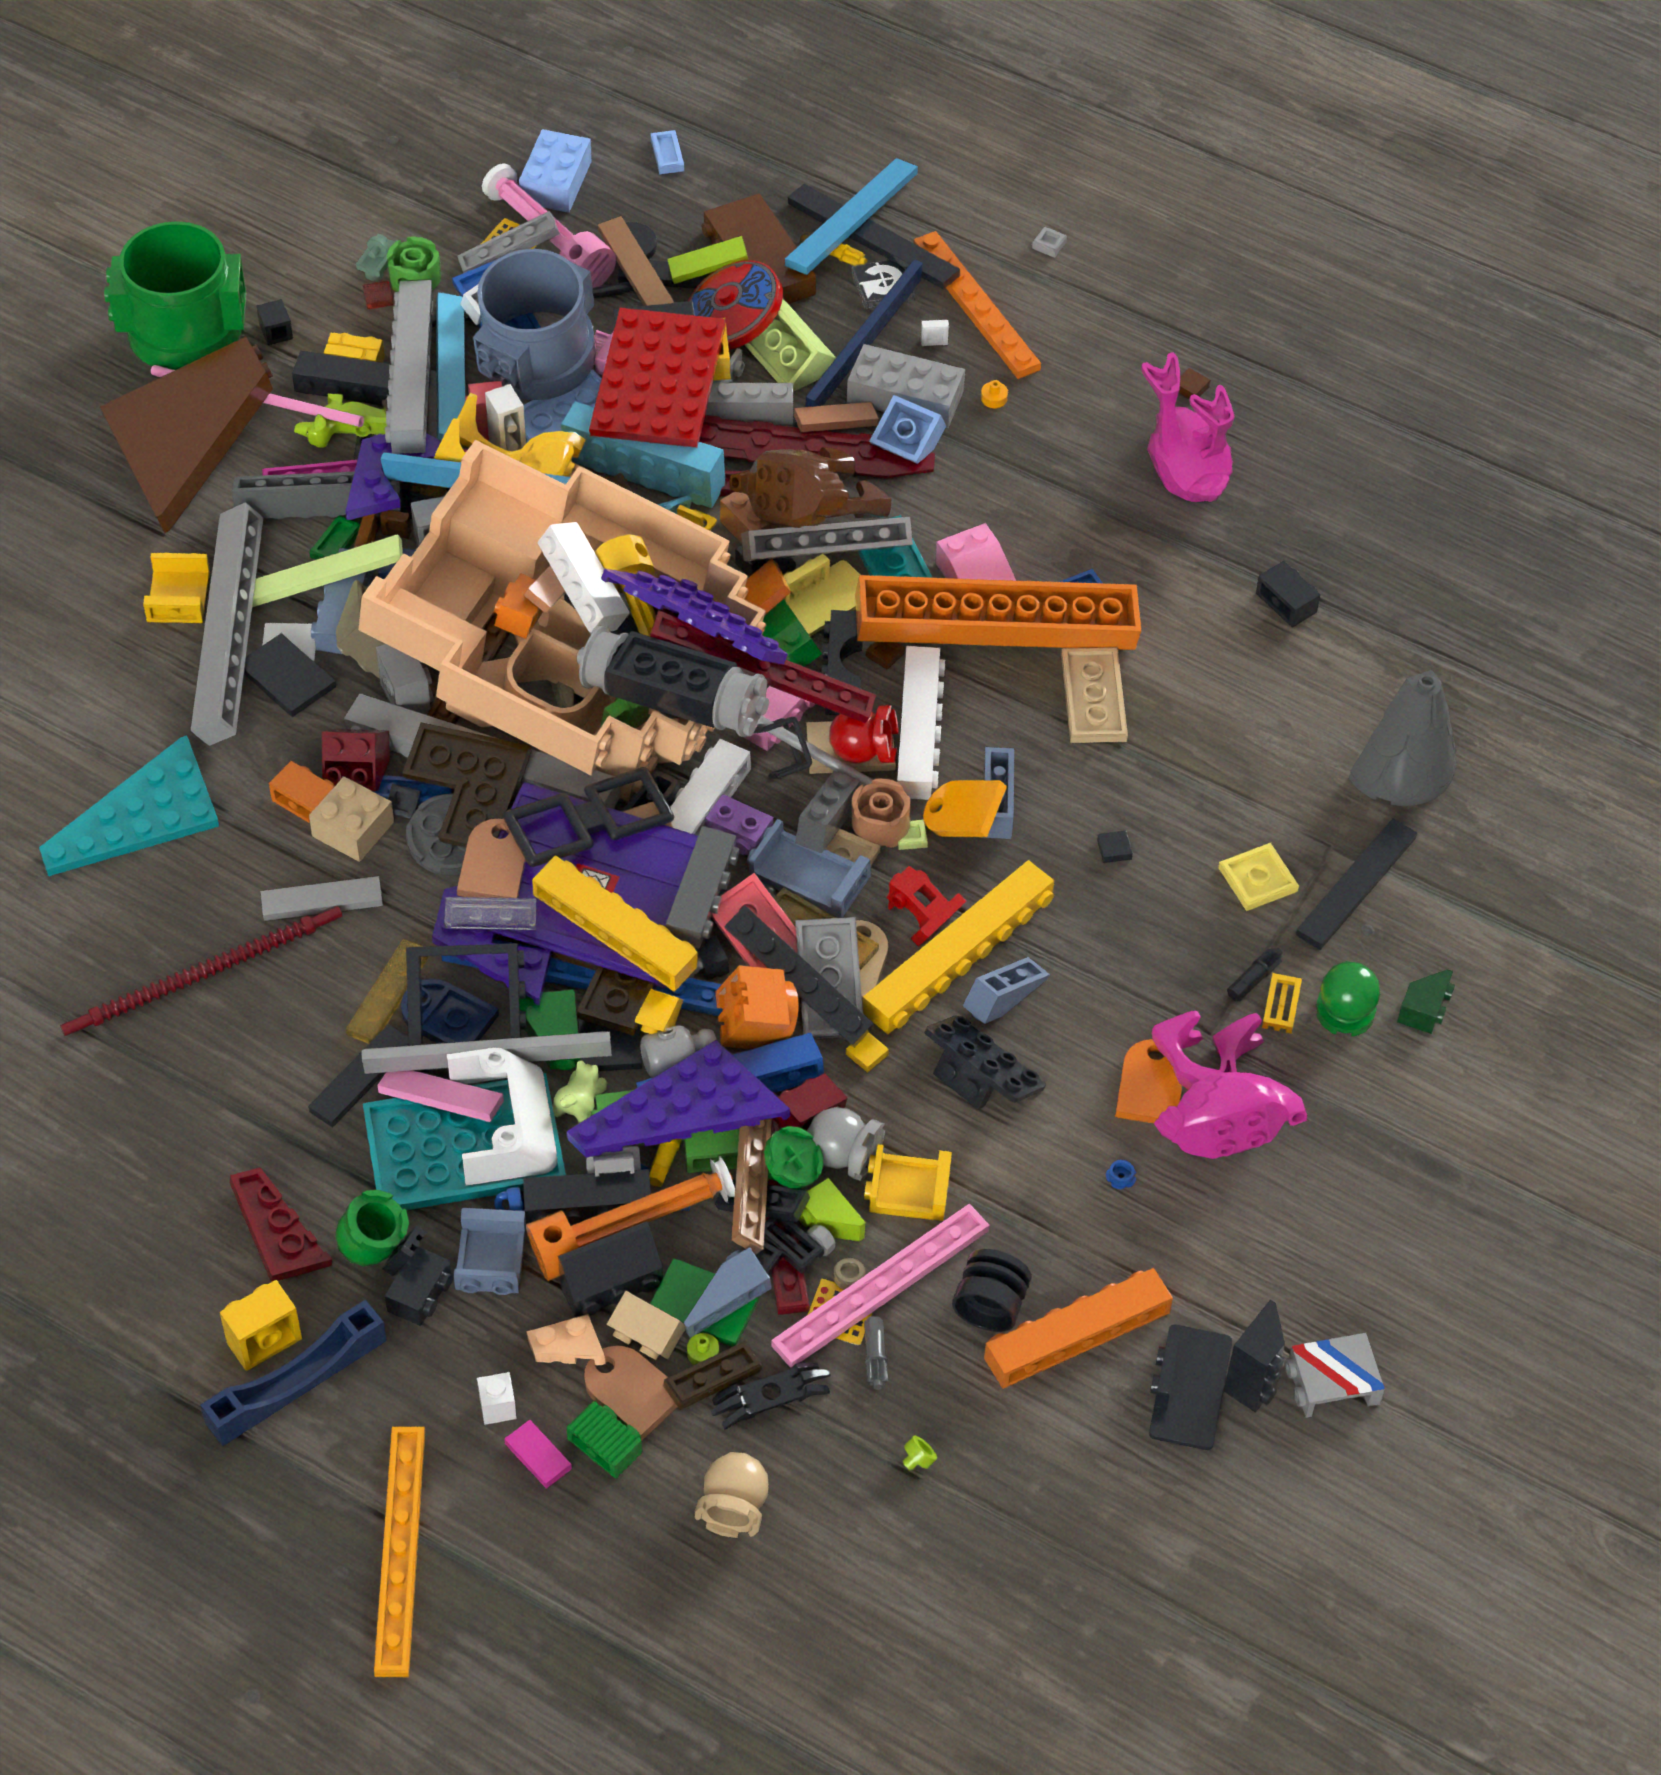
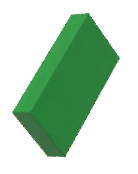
(338, 535)

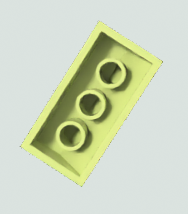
(791, 350)

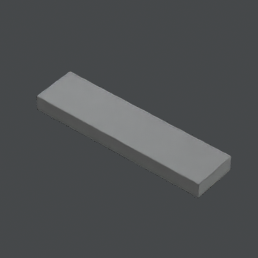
(518, 238)
(321, 897)

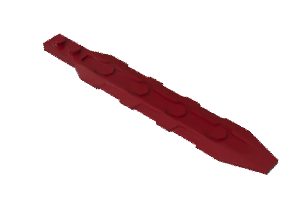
(751, 439)

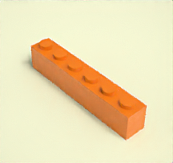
(1077, 1327)

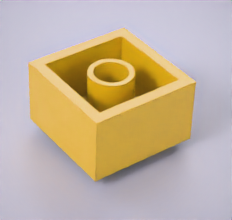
(260, 1325)

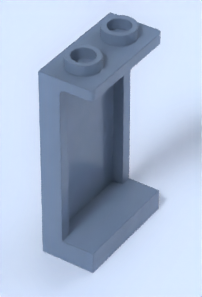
(817, 877)

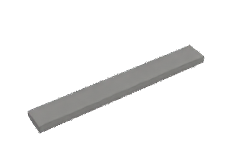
(529, 1048)

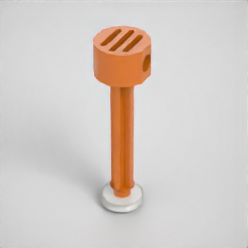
(555, 1236)

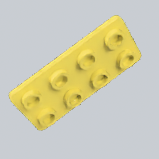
(819, 589)

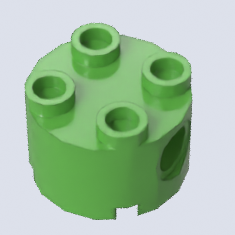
(413, 261)

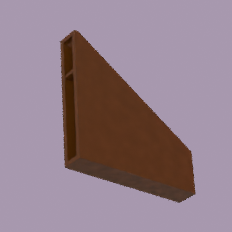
(187, 423)

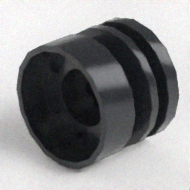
(991, 1290)

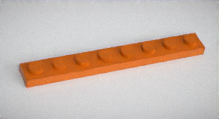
(983, 312)

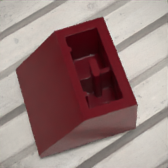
(356, 755)

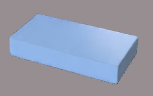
(667, 152)

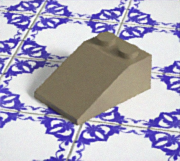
(351, 640)

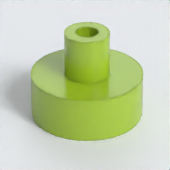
(702, 1347)
(918, 1453)

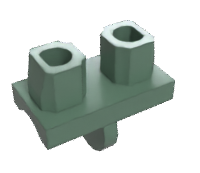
(374, 259)

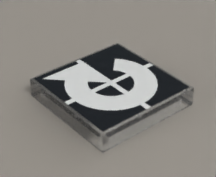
(876, 280)

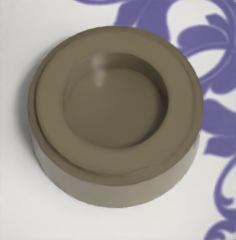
(848, 1272)

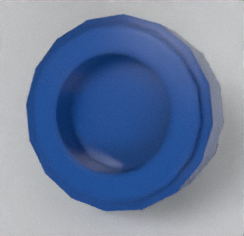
(514, 1197)

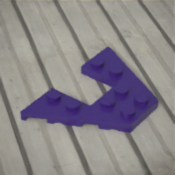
(370, 487)
(493, 965)

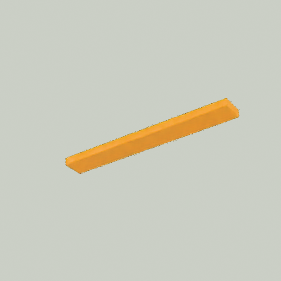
(399, 1552)

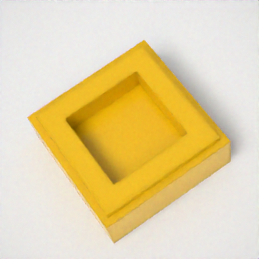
(868, 1052)

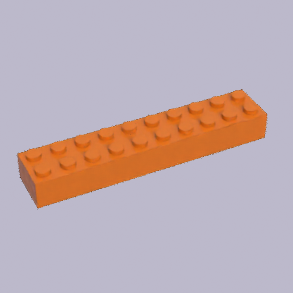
(997, 612)

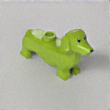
(322, 429)

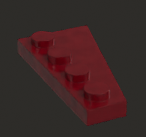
(275, 1228)

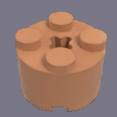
(881, 812)

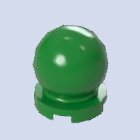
(1348, 998)
(371, 1228)

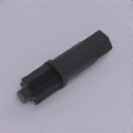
(1255, 973)

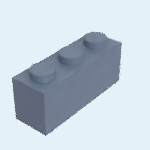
(1000, 766)

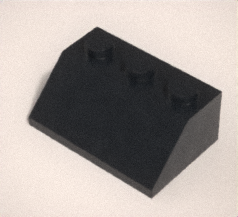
(608, 1268)
(1257, 1360)

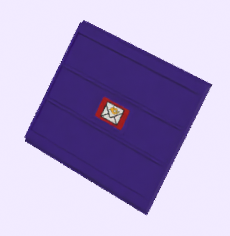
(639, 868)

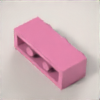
(780, 706)

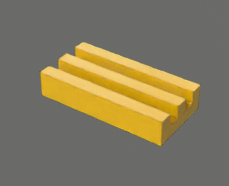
(1278, 1022)

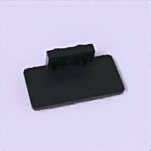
(977, 1065)
(1189, 1386)

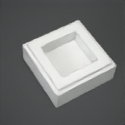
(934, 332)

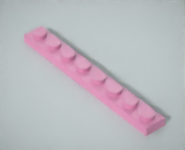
(880, 1286)

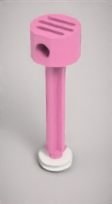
(581, 249)

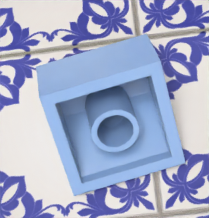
(908, 430)

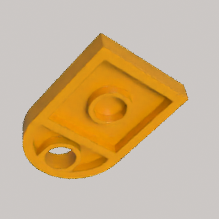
(966, 808)

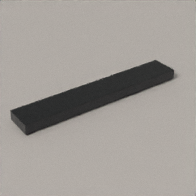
(1356, 884)

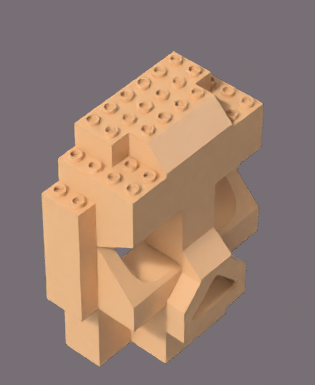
(482, 541)

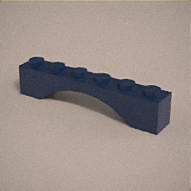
(248, 1404)

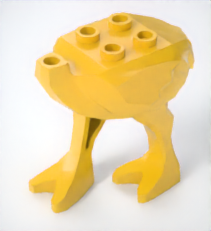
(545, 452)

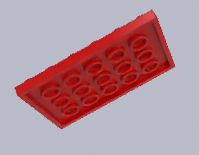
(657, 377)

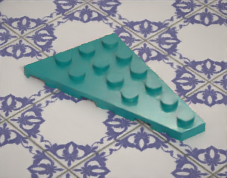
(147, 809)

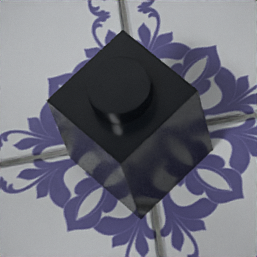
(274, 322)

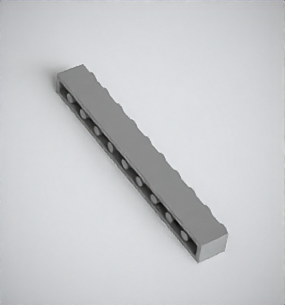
(410, 367)
(227, 625)
(540, 770)

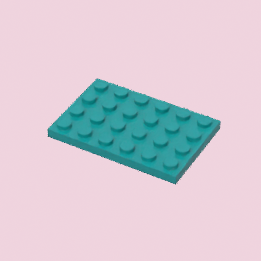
(421, 1149)

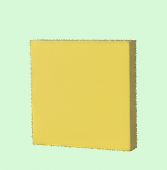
(1258, 876)

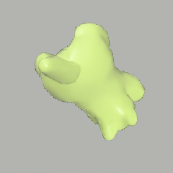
(579, 1093)

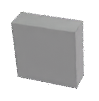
(1049, 242)

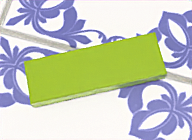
(707, 259)

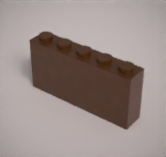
(763, 240)

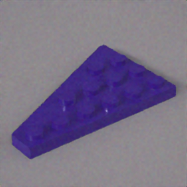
(698, 610)

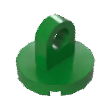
(793, 1157)

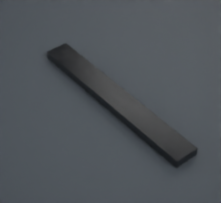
(877, 238)

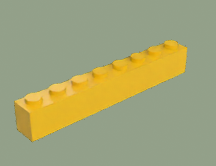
(958, 947)

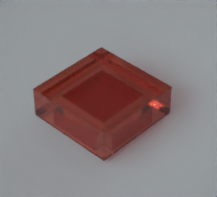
(377, 295)

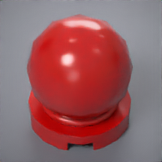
(862, 741)

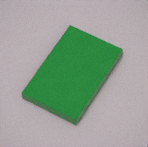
(682, 1290)

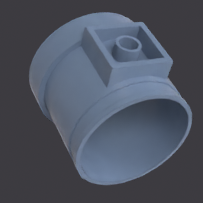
(539, 360)

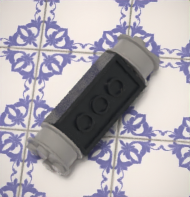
(673, 680)

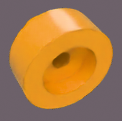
(994, 394)

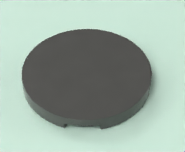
(423, 838)

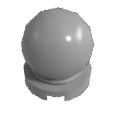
(846, 1140)

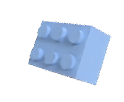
(556, 169)

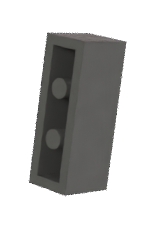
(826, 812)

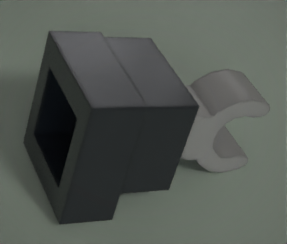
(711, 960)

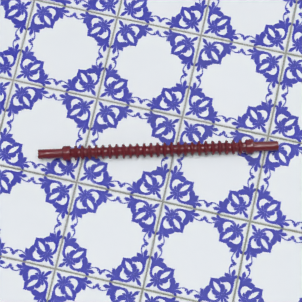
(97, 1015)

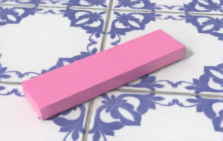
(441, 1094)

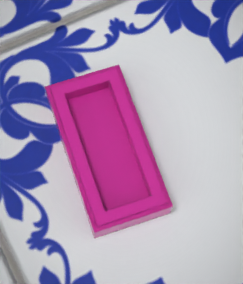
(538, 1454)

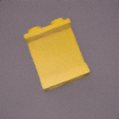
(177, 588)

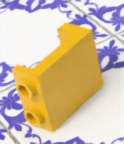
(908, 1185)

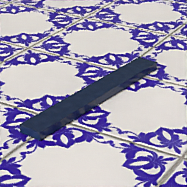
(865, 335)

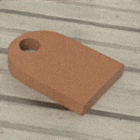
(491, 864)
(630, 1389)

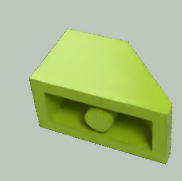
(833, 1211)

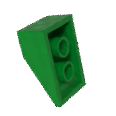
(790, 634)

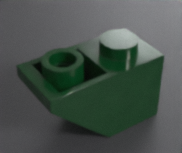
(1424, 1001)

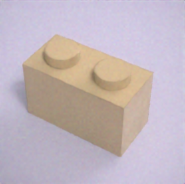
(646, 1325)

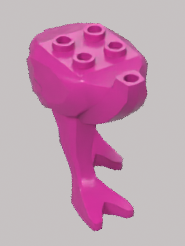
(1189, 445)
(1222, 1108)

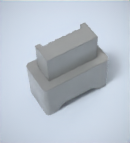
(615, 1162)

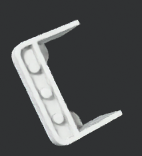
(518, 1148)

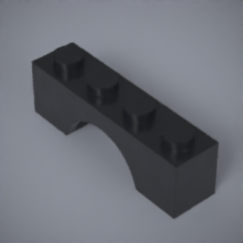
(842, 643)

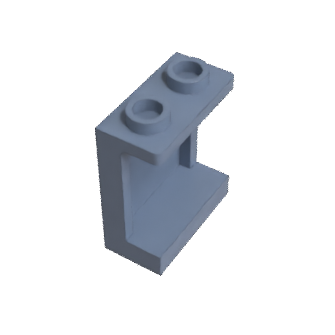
(490, 1251)

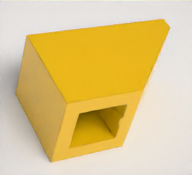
(658, 1012)

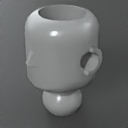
(668, 1048)

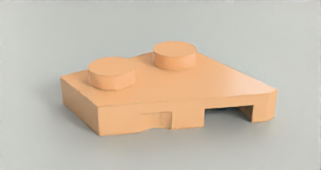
(566, 1342)

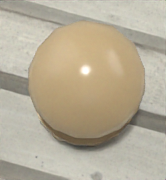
(733, 1494)

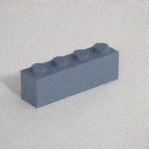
(331, 609)

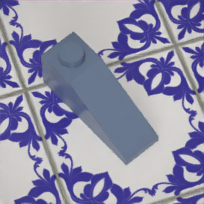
(1003, 989)
(732, 1287)

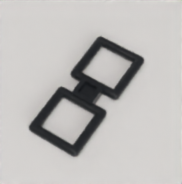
(588, 817)

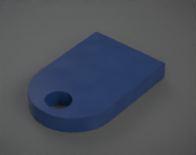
(452, 1013)

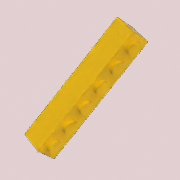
(615, 923)

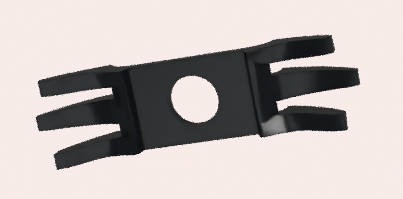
(750, 1395)

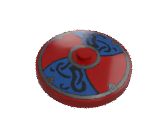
(744, 295)

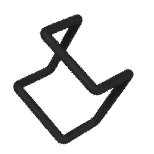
(798, 766)

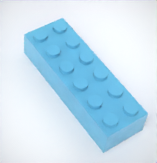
(655, 466)

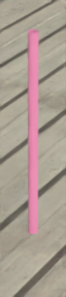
(292, 404)

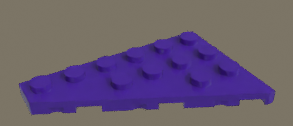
(691, 1097)

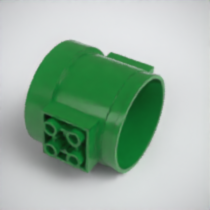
(176, 294)

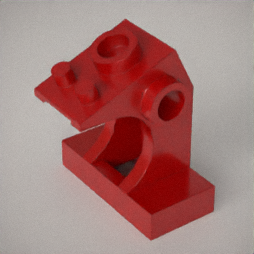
(932, 916)

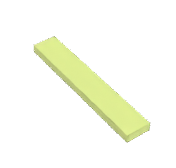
(327, 570)

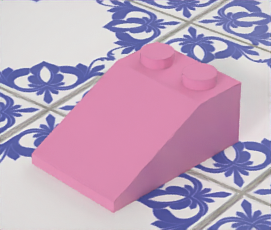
(973, 556)

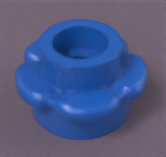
(1124, 1168)

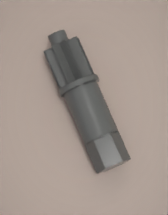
(875, 1352)

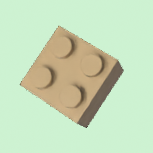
(351, 818)

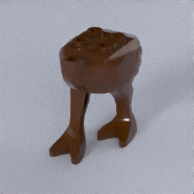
(807, 488)

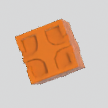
(756, 1007)

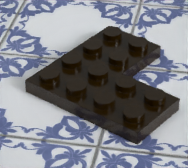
(479, 769)
(611, 997)

